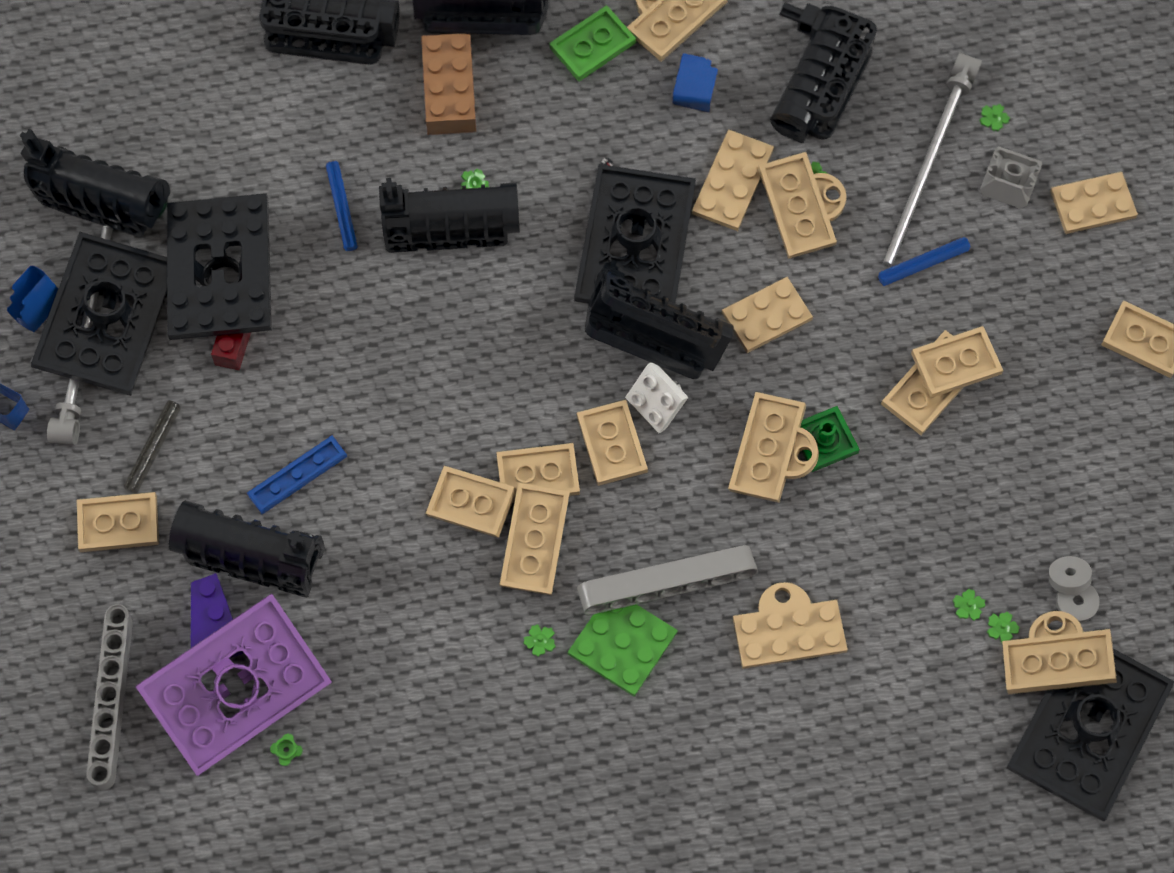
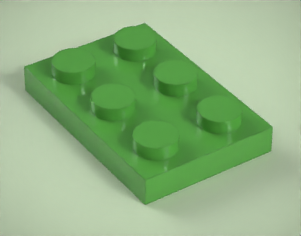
(592, 43)

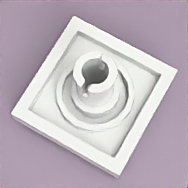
(656, 397)

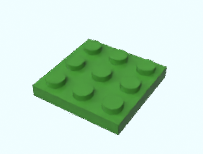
(623, 645)

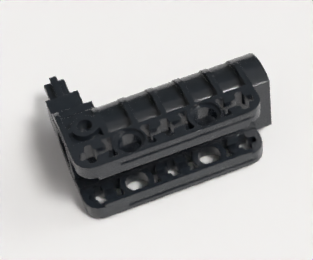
(481, 16)
(338, 22)
(814, 84)
(91, 187)
(447, 217)
(654, 326)
(245, 548)

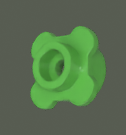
(286, 742)

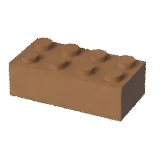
(448, 84)

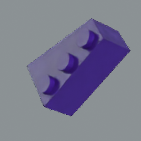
(208, 609)

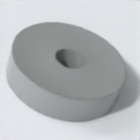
(1069, 565)
(1083, 612)

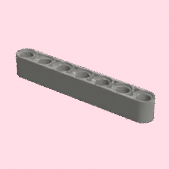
(667, 579)
(114, 708)

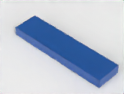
(296, 474)

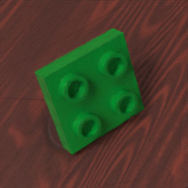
(832, 437)

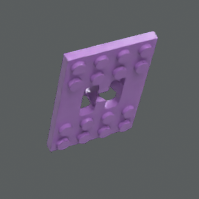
(193, 713)

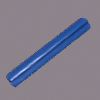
(341, 206)
(924, 261)

